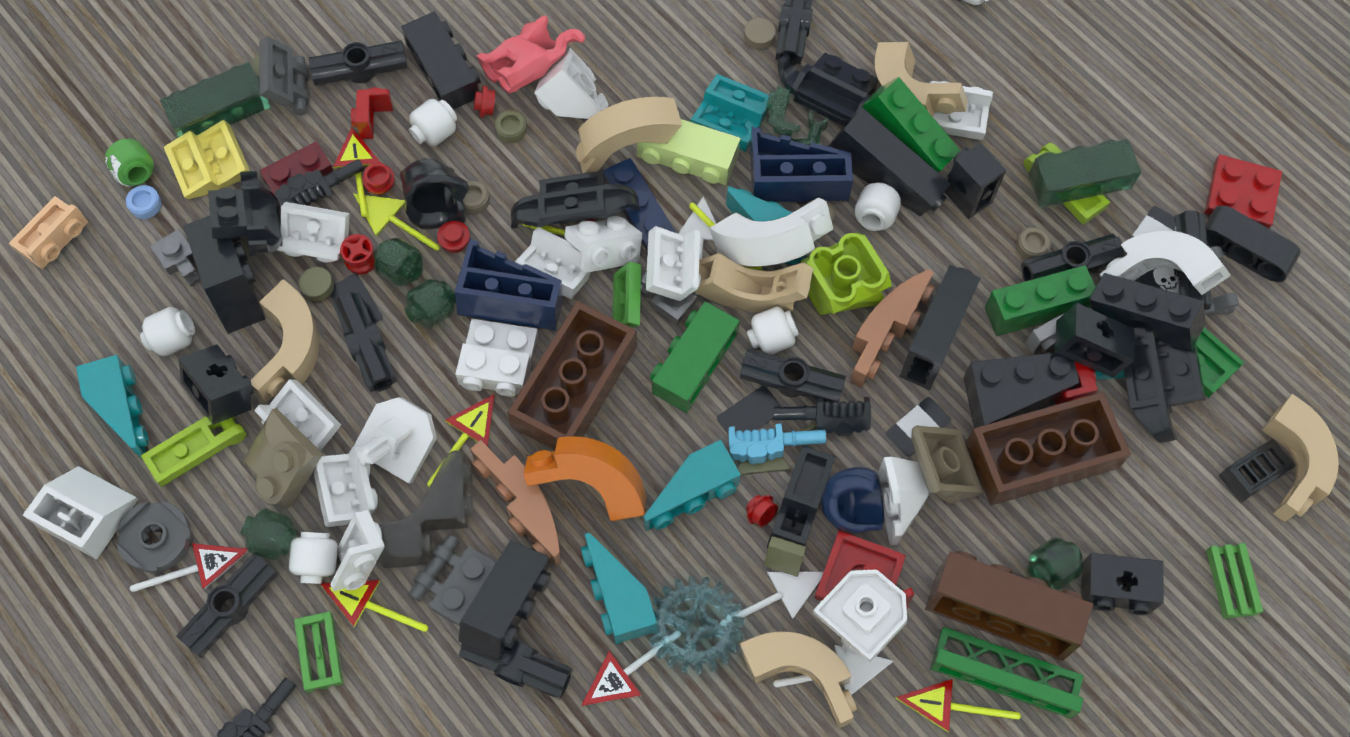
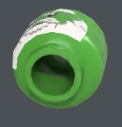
(129, 162)

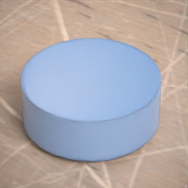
(143, 202)

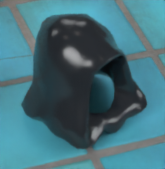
(430, 192)

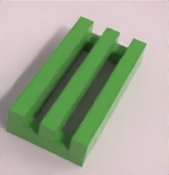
(627, 294)
(1240, 550)
(323, 681)

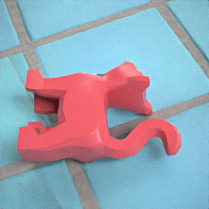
(527, 55)

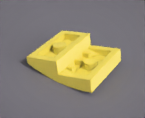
(206, 160)

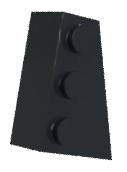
(225, 276)
(1016, 385)

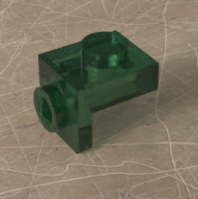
(778, 104)

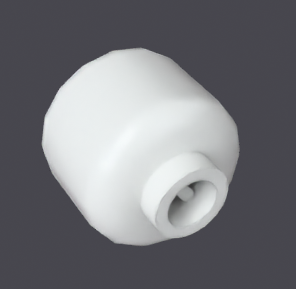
(432, 122)
(877, 206)
(773, 330)
(167, 331)
(313, 557)

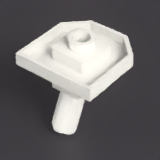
(397, 438)
(864, 612)

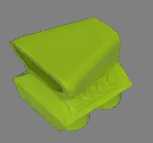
(846, 275)

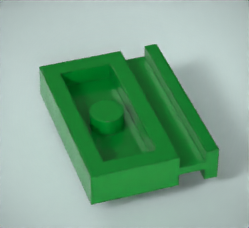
(1216, 362)

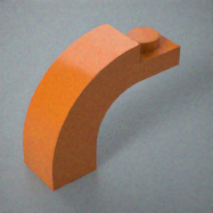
(596, 465)

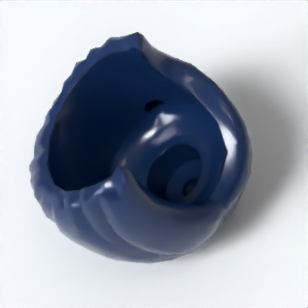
(854, 500)

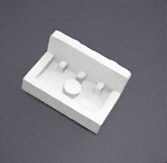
(973, 121)
(313, 231)
(605, 243)
(557, 259)
(673, 263)
(303, 413)
(343, 488)
(358, 552)

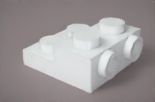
(496, 357)

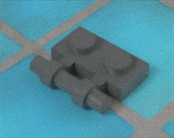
(282, 75)
(461, 585)

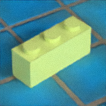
(696, 152)

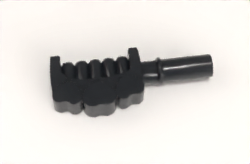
(313, 185)
(831, 417)
(253, 725)

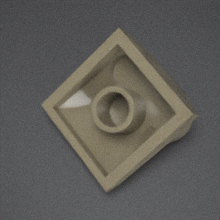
(281, 460)
(945, 463)

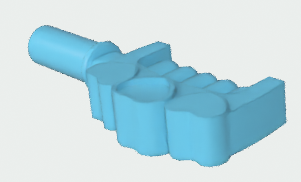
(769, 444)

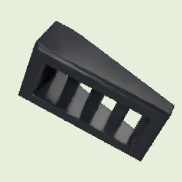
(1241, 486)

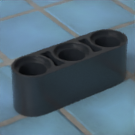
(1251, 244)

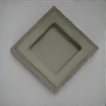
(785, 556)

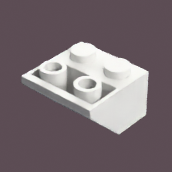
(80, 510)

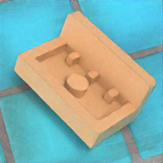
(49, 232)

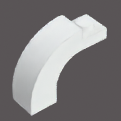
(772, 241)
(1170, 250)

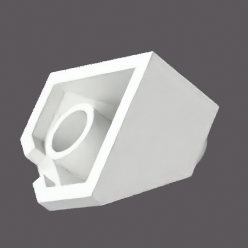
(570, 89)
(902, 493)

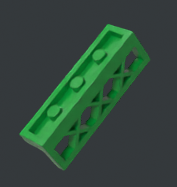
(1004, 680)

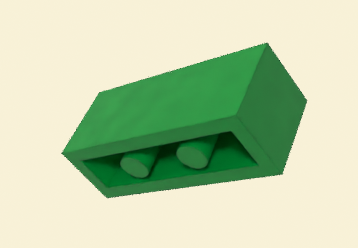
(911, 123)
(1038, 300)
(694, 356)

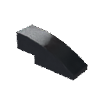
(803, 496)

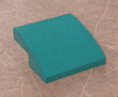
(732, 109)

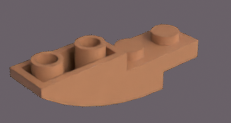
(889, 320)
(529, 509)

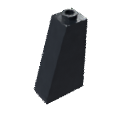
(885, 159)
(939, 327)

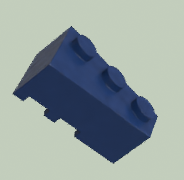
(798, 171)
(505, 291)

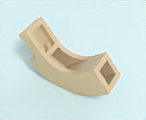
(897, 60)
(626, 124)
(750, 288)
(299, 344)
(1313, 453)
(802, 654)

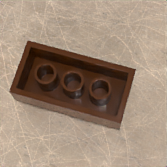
(573, 376)
(1047, 448)
(1009, 605)

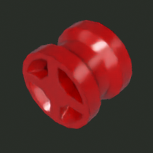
(355, 246)

